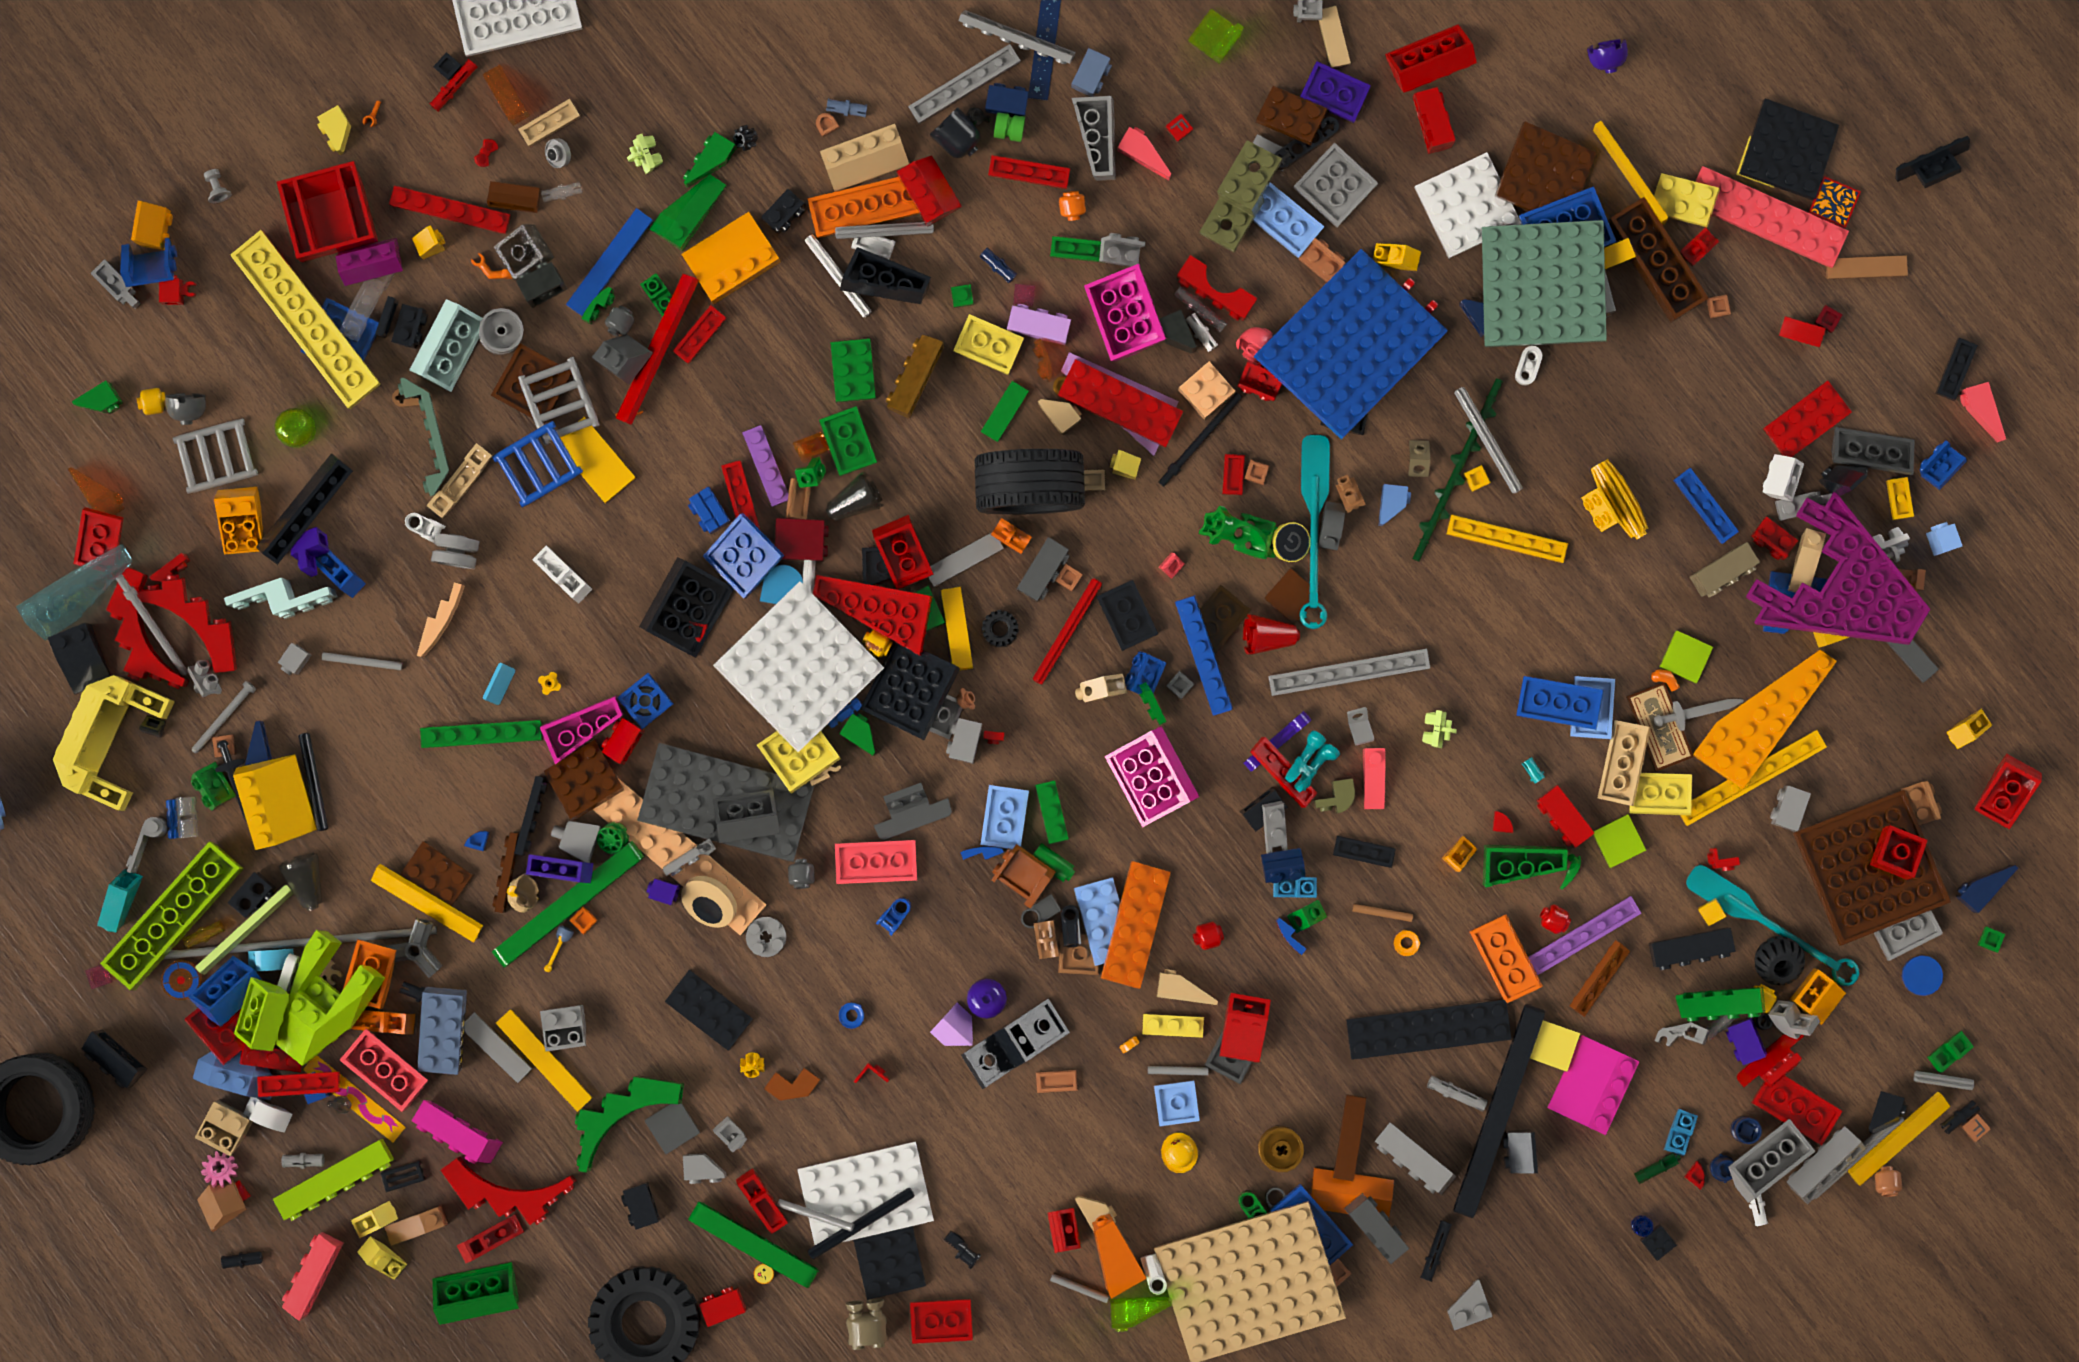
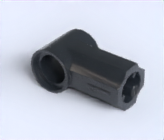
(1071, 928)

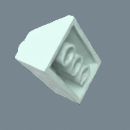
(447, 345)

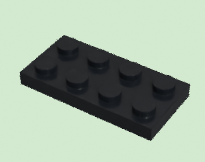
(708, 1010)

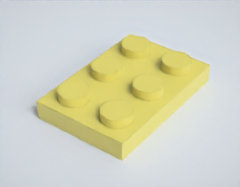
(1686, 199)
(988, 344)
(1663, 794)

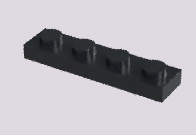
(529, 825)

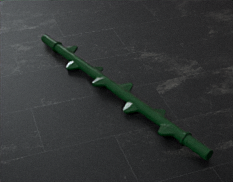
(1455, 478)

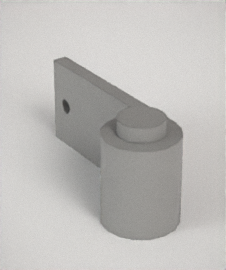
(151, 828)

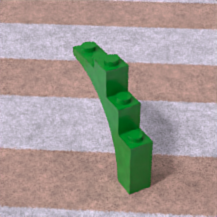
(597, 1124)

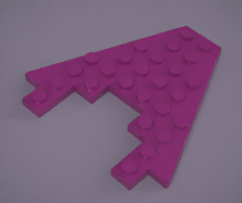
(1861, 597)

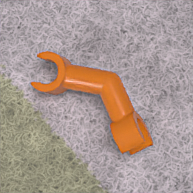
(488, 272)

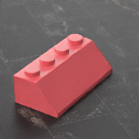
(384, 1070)
(312, 1275)

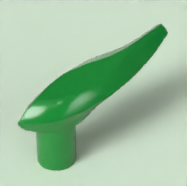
(1572, 870)

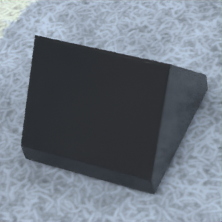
(153, 726)

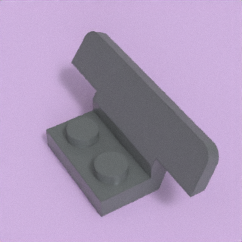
(910, 810)

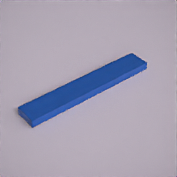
(609, 261)

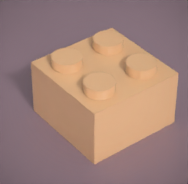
(1206, 390)

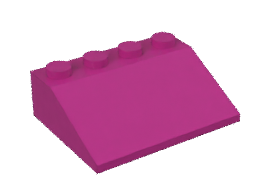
(1125, 313)
(1151, 776)
(1593, 1085)

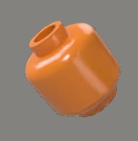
(1072, 205)

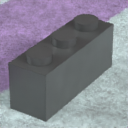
(1043, 570)

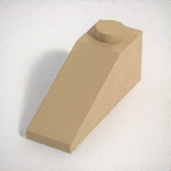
(1806, 559)
(1178, 988)

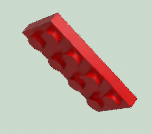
(1807, 420)
(1805, 1109)

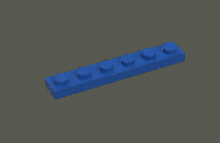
(1204, 655)

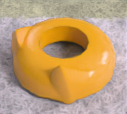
(1406, 951)

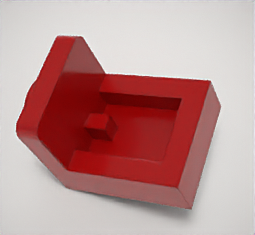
(1726, 864)

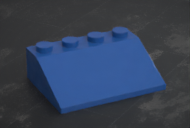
(1574, 208)

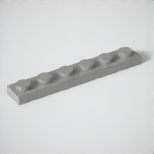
(1009, 34)
(964, 84)

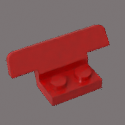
(1775, 1065)

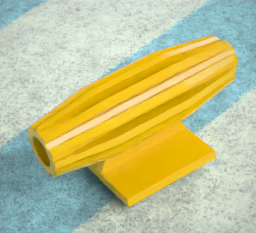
(1614, 502)

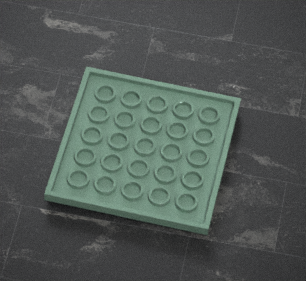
(1544, 284)

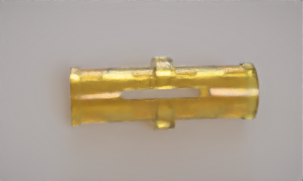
(203, 934)

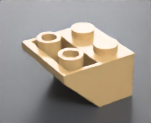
(224, 1127)

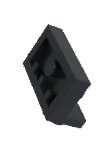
(784, 211)
(409, 326)

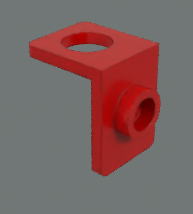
(876, 1069)

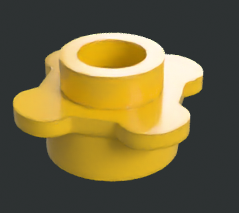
(552, 677)

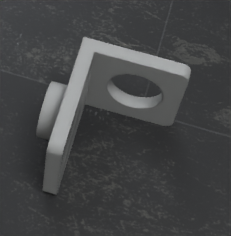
(1360, 726)

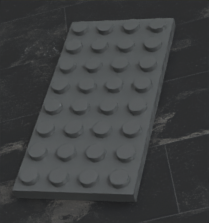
(683, 793)

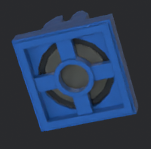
(645, 700)

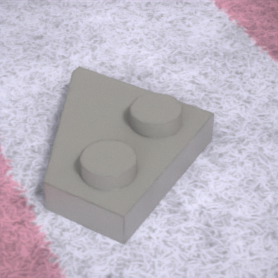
(1470, 1307)

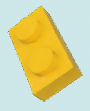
(1900, 498)

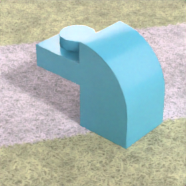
(268, 959)

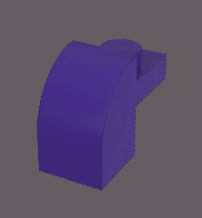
(307, 547)

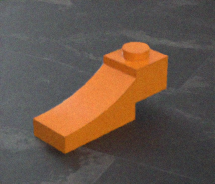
(385, 1022)

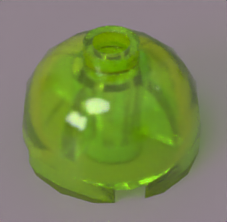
(295, 427)

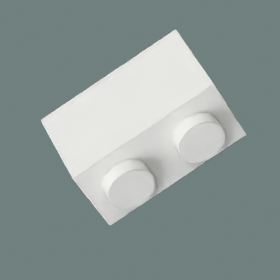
(1783, 477)

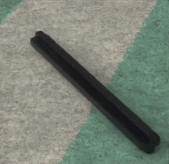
(861, 1223)

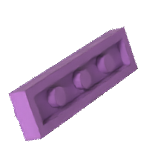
(766, 465)

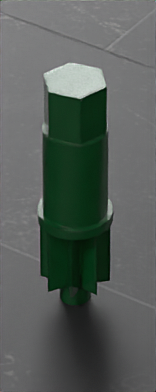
(1657, 1168)

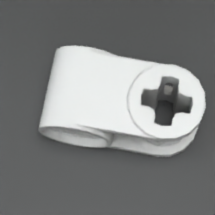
(426, 526)

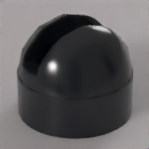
(1766, 1024)

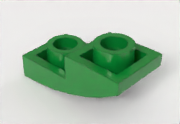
(657, 293)
(602, 300)

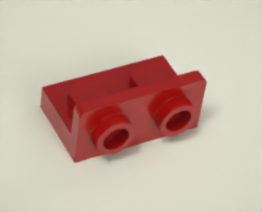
(1774, 538)

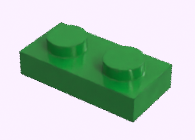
(1148, 697)

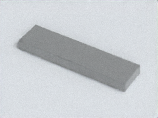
(964, 559)
(496, 1048)

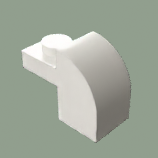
(267, 1114)

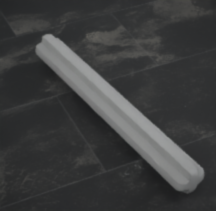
(883, 230)

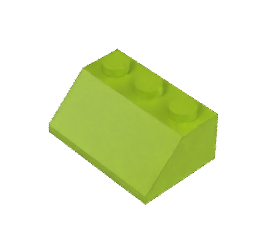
(261, 1015)

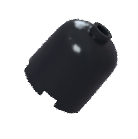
(957, 135)

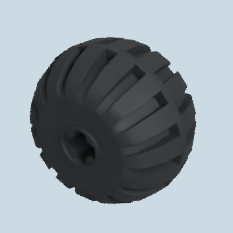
(1779, 960)

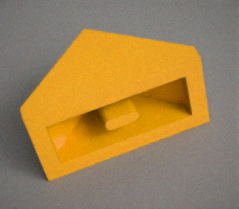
(1459, 854)

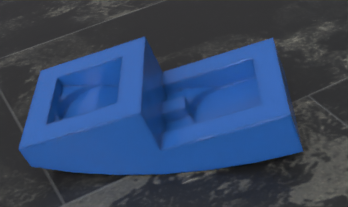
(988, 852)
(1286, 930)

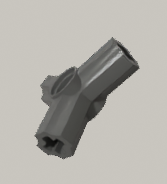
(419, 937)

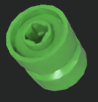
(1009, 127)

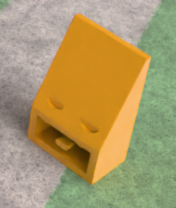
(239, 519)

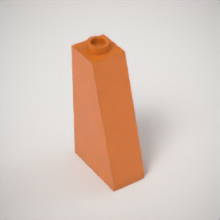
(1116, 1258)

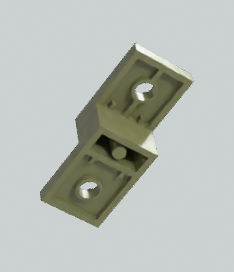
(1240, 196)

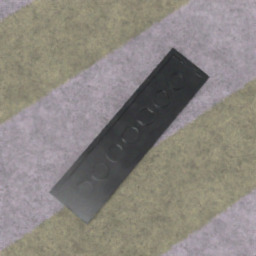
(1428, 1029)

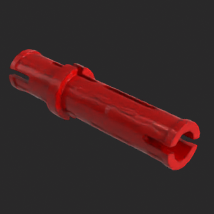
(453, 85)

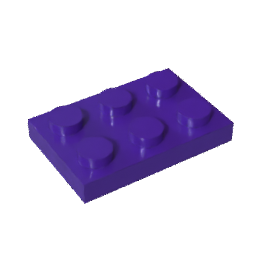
(1335, 91)

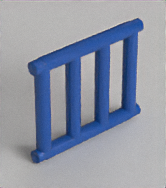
(517, 448)

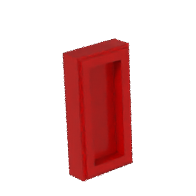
(1233, 474)

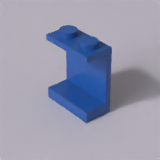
(148, 267)

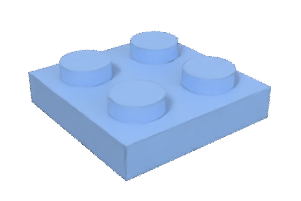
(1176, 1103)

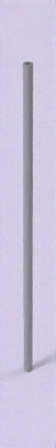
(294, 943)

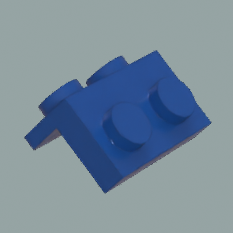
(1941, 465)

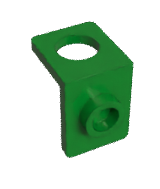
(1309, 915)

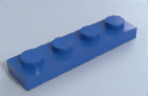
(1705, 505)

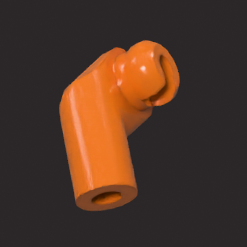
(1665, 676)

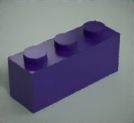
(559, 868)

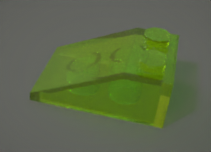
(1132, 1311)

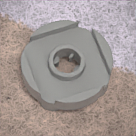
(773, 927)

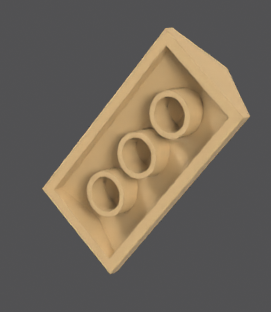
(1624, 762)

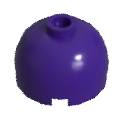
(1608, 55)
(986, 998)

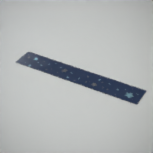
(1042, 65)

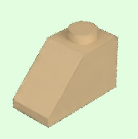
(1061, 414)
(1093, 1209)

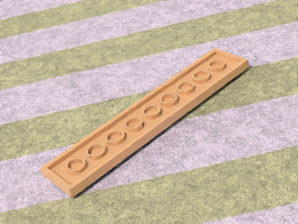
(666, 845)

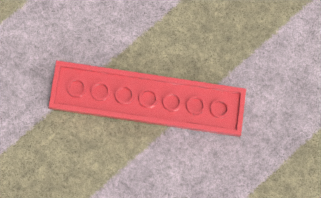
(1774, 219)

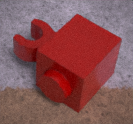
(173, 291)

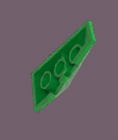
(685, 215)

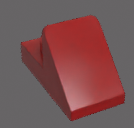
(177, 564)

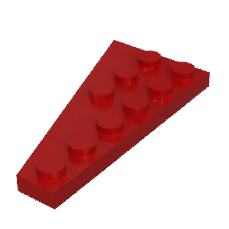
(888, 611)

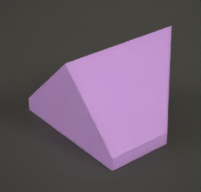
(955, 1028)

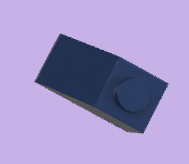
(1475, 314)

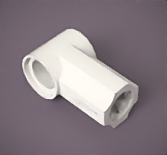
(1152, 1272)

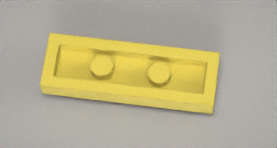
(1173, 1025)

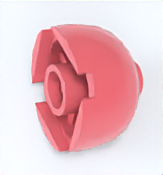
(1252, 341)

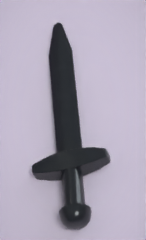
(230, 766)

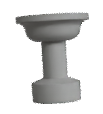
(218, 193)

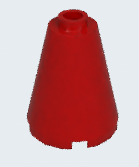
(1268, 634)

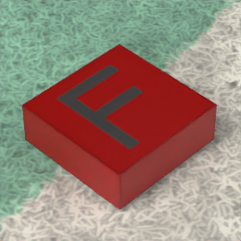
(1179, 127)

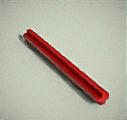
(1067, 631)

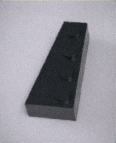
(883, 278)

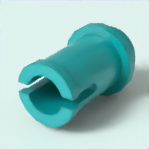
(1533, 770)

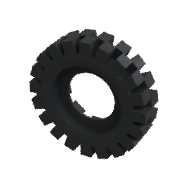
(644, 1285)

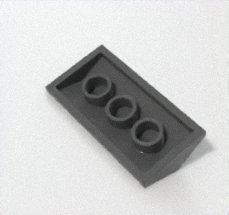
(1873, 451)

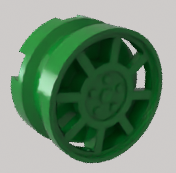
(612, 837)

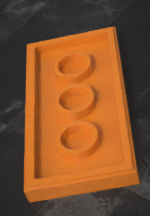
(1506, 958)

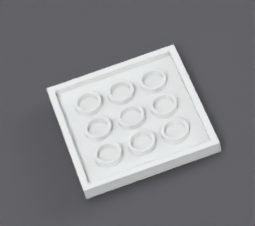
(1464, 202)

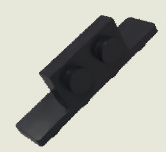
(1935, 165)

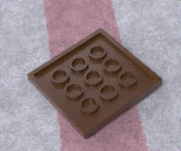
(1543, 169)

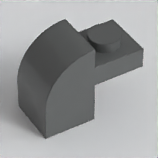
(1332, 525)

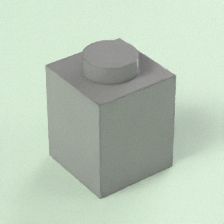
(294, 659)

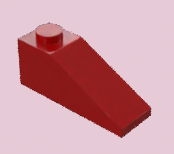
(490, 1239)

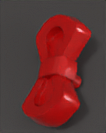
(489, 146)

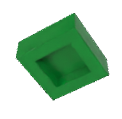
(962, 296)
(1991, 939)

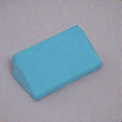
(499, 684)

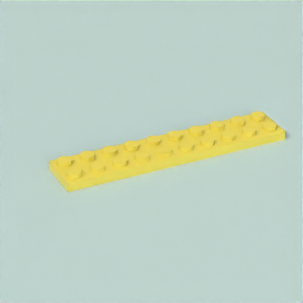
(305, 319)

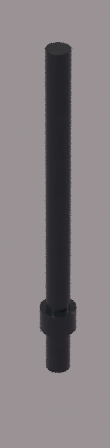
(1174, 468)

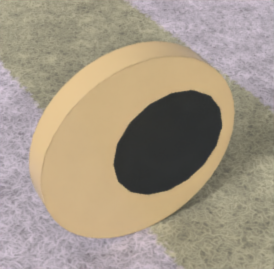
(709, 901)

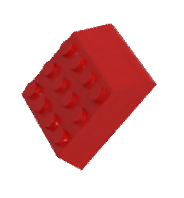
(327, 211)

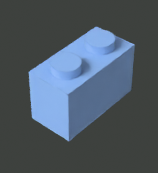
(1943, 538)

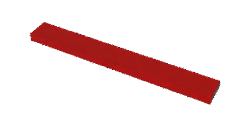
(658, 347)

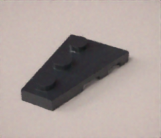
(873, 566)

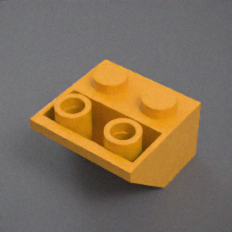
(1817, 995)

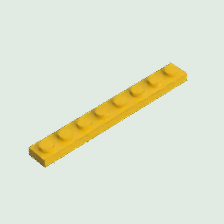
(1771, 767)

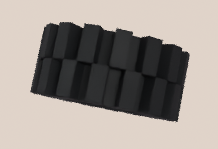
(1009, 637)

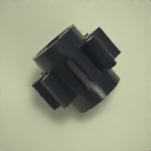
(745, 137)

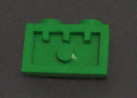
(212, 786)

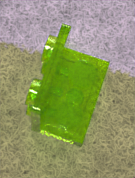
(1215, 36)

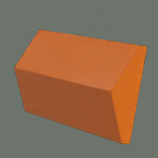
(1336, 1194)

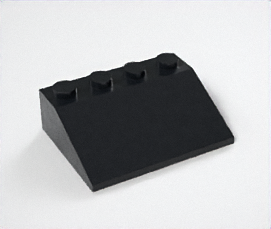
(686, 597)

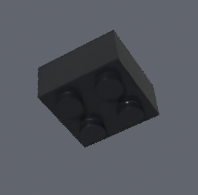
(1658, 1242)

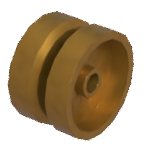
(1284, 1160)

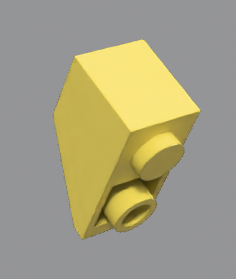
(336, 127)
(1125, 464)
(381, 1258)

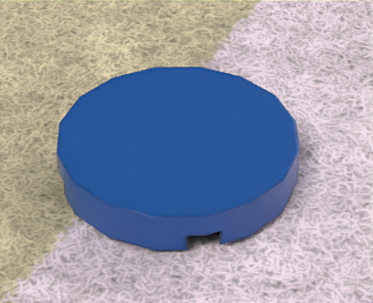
(1922, 975)

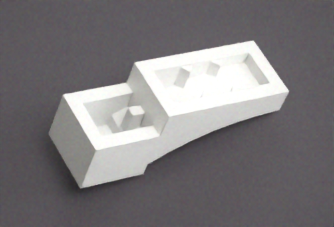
(562, 574)

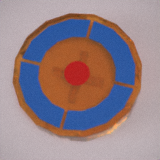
(180, 979)

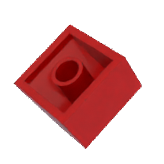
(623, 741)

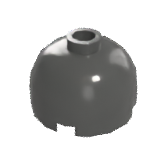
(185, 407)

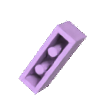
(1039, 324)

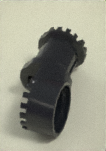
(964, 1252)

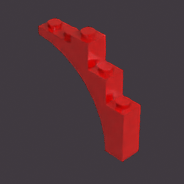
(133, 635)
(215, 635)
(474, 1188)

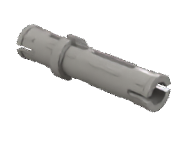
(1454, 1092)

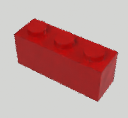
(1564, 817)

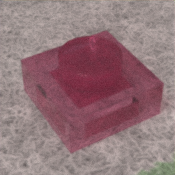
(1024, 295)
(98, 976)

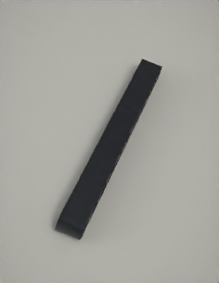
(1499, 1111)

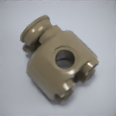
(866, 1327)

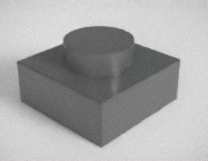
(1180, 685)

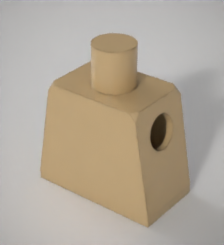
(1101, 688)

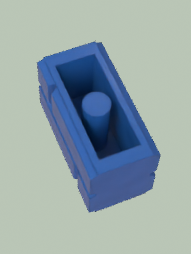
(709, 510)

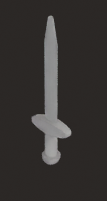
(1680, 715)

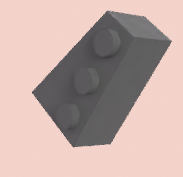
(1376, 1227)

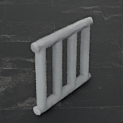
(577, 383)
(219, 431)

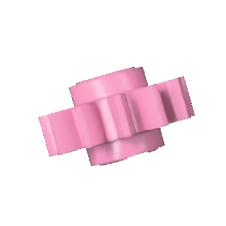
(226, 1171)

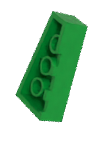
(1517, 862)

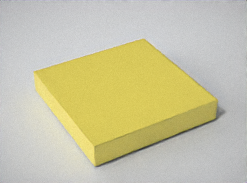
(1554, 1046)

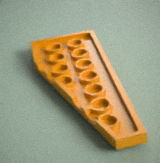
(1750, 732)

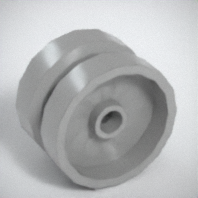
(500, 319)
(455, 551)

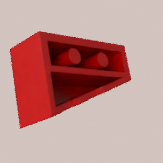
(1434, 120)

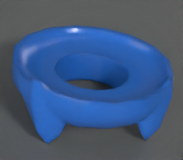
(843, 1015)

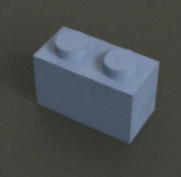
(1091, 73)

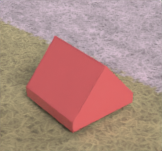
(1171, 565)

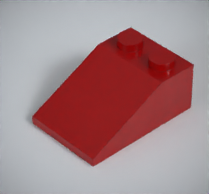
(902, 552)
(2008, 791)

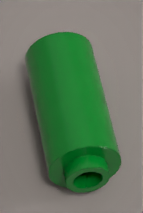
(1063, 868)

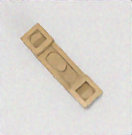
(460, 481)

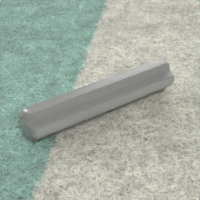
(1943, 1080)

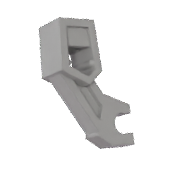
(1675, 1032)

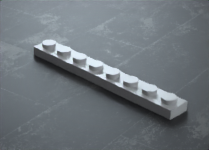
(1349, 672)

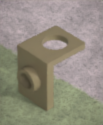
(1419, 455)

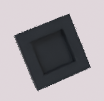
(447, 66)

